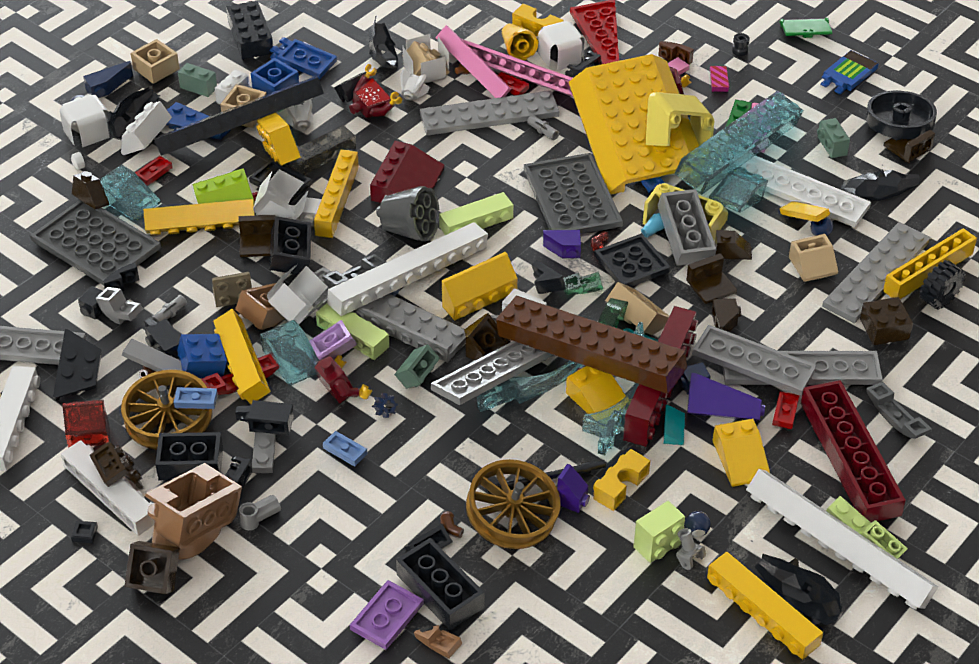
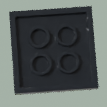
(632, 261)

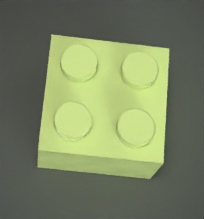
(658, 531)

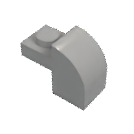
(116, 307)

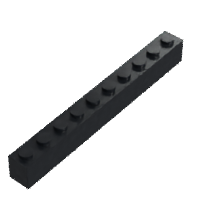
(238, 115)

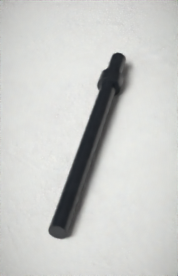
(584, 468)

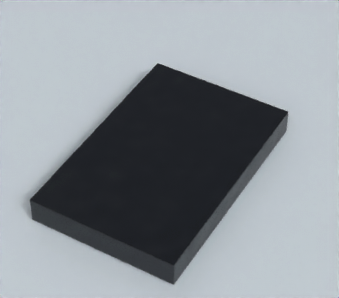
(272, 166)

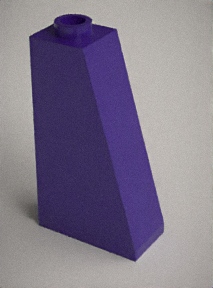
(719, 400)

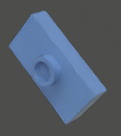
(195, 398)
(344, 448)

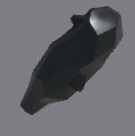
(381, 41)
(127, 111)
(880, 184)
(813, 591)

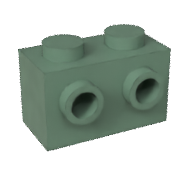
(197, 79)
(833, 138)
(417, 366)

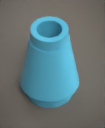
(653, 225)

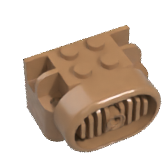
(193, 509)

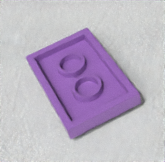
(386, 614)

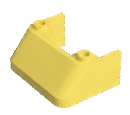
(665, 113)
(713, 210)

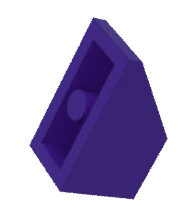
(563, 242)
(572, 489)

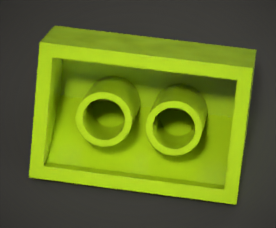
(223, 188)

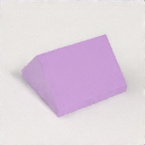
(333, 341)

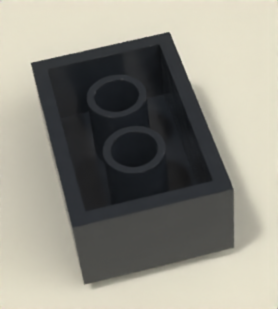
(290, 245)
(185, 451)

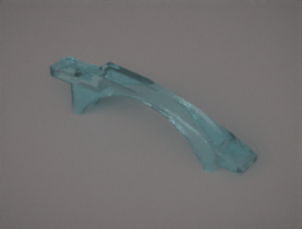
(525, 387)
(611, 420)

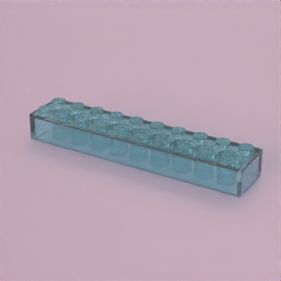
(738, 142)

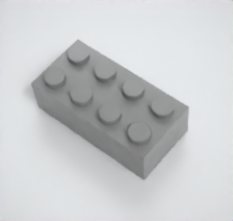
(686, 226)

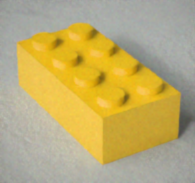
(278, 138)

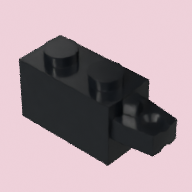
(162, 337)
(267, 417)

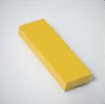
(804, 211)

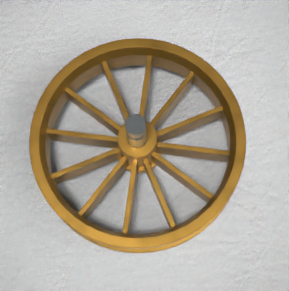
(163, 408)
(513, 503)

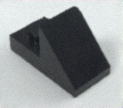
(547, 279)

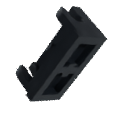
(588, 62)
(346, 89)
(240, 473)

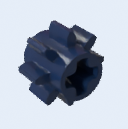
(379, 405)

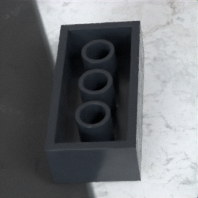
(249, 29)
(440, 583)

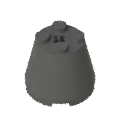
(410, 213)

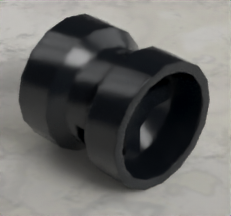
(740, 44)

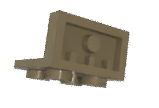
(229, 287)

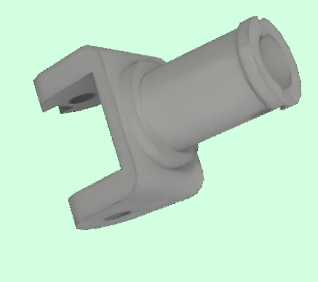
(689, 549)

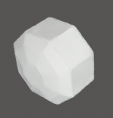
(77, 161)

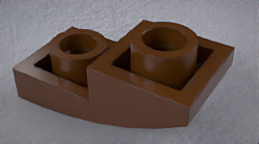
(672, 50)

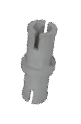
(540, 125)
(170, 309)

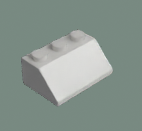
(144, 128)

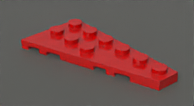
(599, 27)

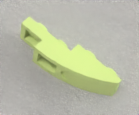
(872, 531)

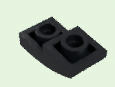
(121, 277)

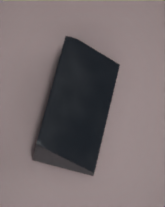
(438, 535)

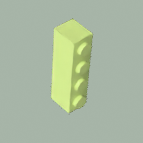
(482, 212)
(369, 338)

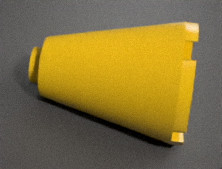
(519, 41)

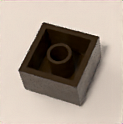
(886, 321)
(152, 567)

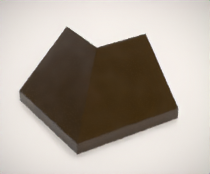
(483, 338)

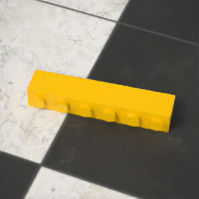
(336, 194)
(196, 216)
(912, 274)
(241, 357)
(764, 605)

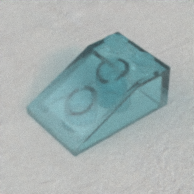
(740, 189)
(128, 193)
(291, 351)

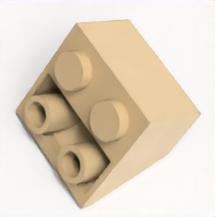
(421, 53)
(813, 257)

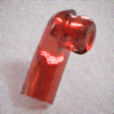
(596, 242)

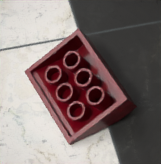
(404, 169)

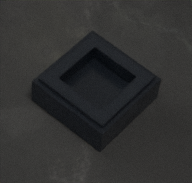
(84, 531)

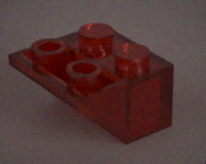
(86, 422)

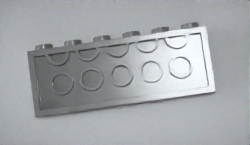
(414, 325)

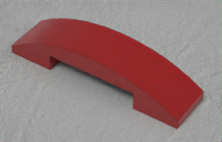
(225, 383)

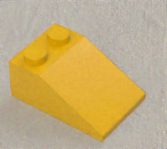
(593, 389)
(740, 450)

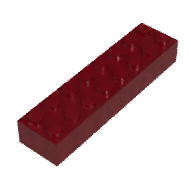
(648, 403)
(852, 451)

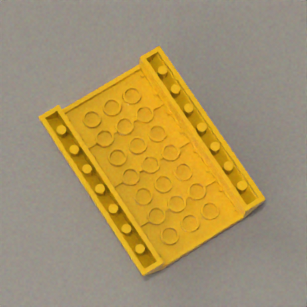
(614, 116)

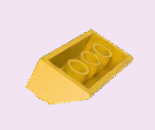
(478, 286)

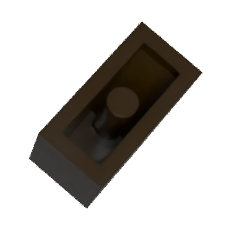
(89, 190)
(732, 245)
(725, 313)

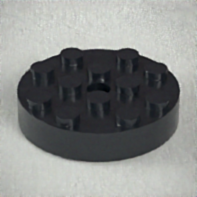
(900, 114)

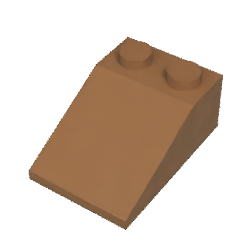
(255, 307)

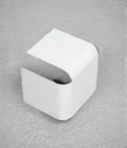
(568, 41)
(435, 68)
(90, 117)
(276, 194)
(299, 296)

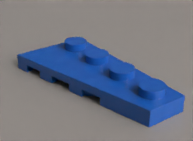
(184, 116)

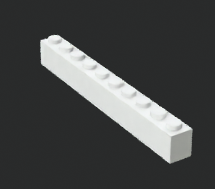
(406, 269)
(842, 539)

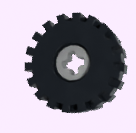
(942, 284)

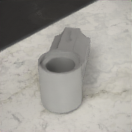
(253, 513)

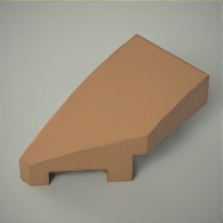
(439, 641)

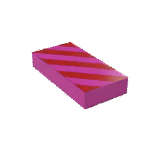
(719, 79)

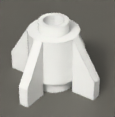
(413, 85)
(300, 115)

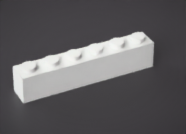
(14, 408)
(119, 497)

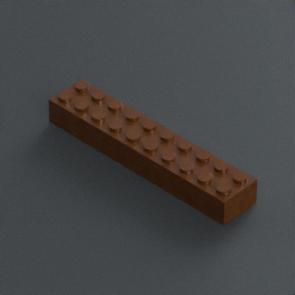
(592, 344)

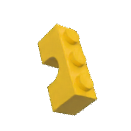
(526, 18)
(630, 468)

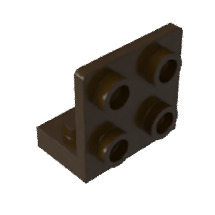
(911, 149)
(255, 235)
(709, 280)
(114, 465)

